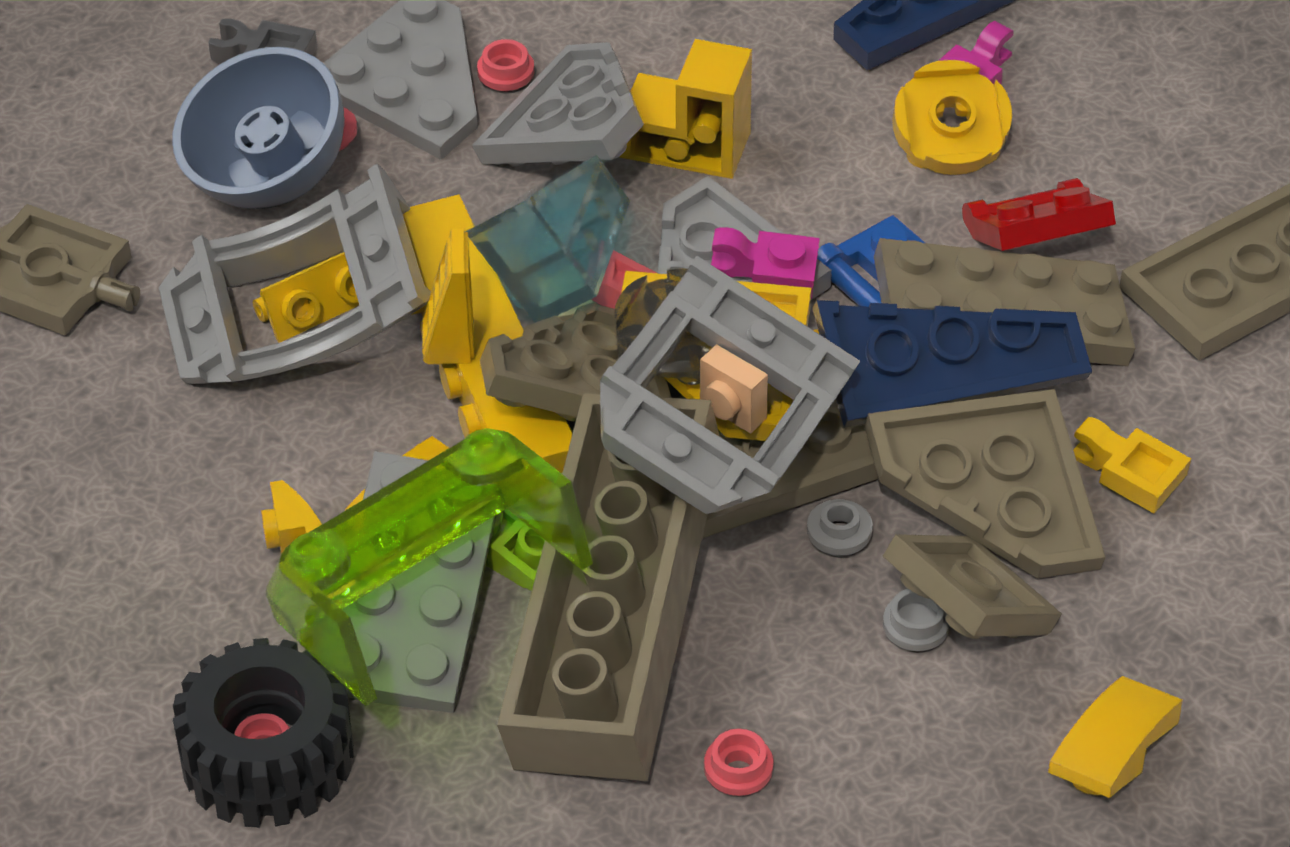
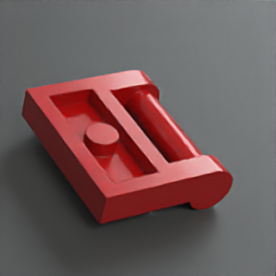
(1038, 216)

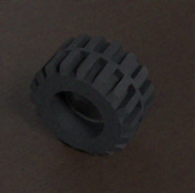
(272, 772)

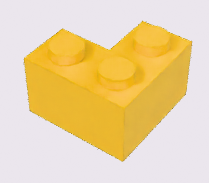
(700, 117)

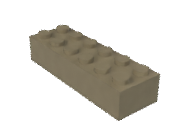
(607, 636)

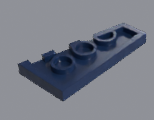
(948, 354)

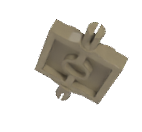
(60, 269)

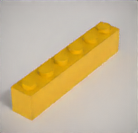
(493, 315)

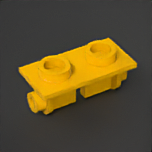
(307, 298)

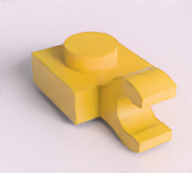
(1133, 467)

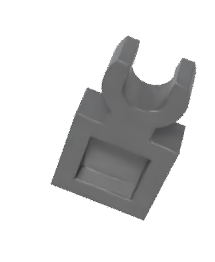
(238, 39)

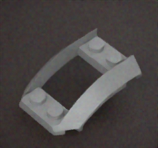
(380, 259)
(682, 451)

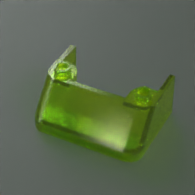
(407, 524)

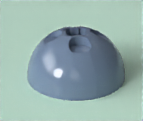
(260, 128)

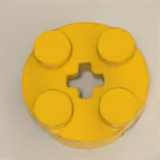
(947, 148)

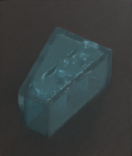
(555, 239)

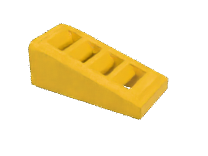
(449, 310)

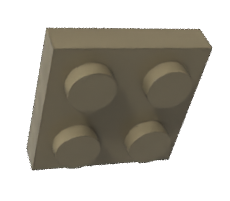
(970, 586)

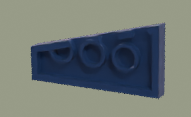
(887, 28)

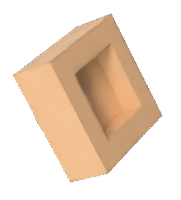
(734, 388)

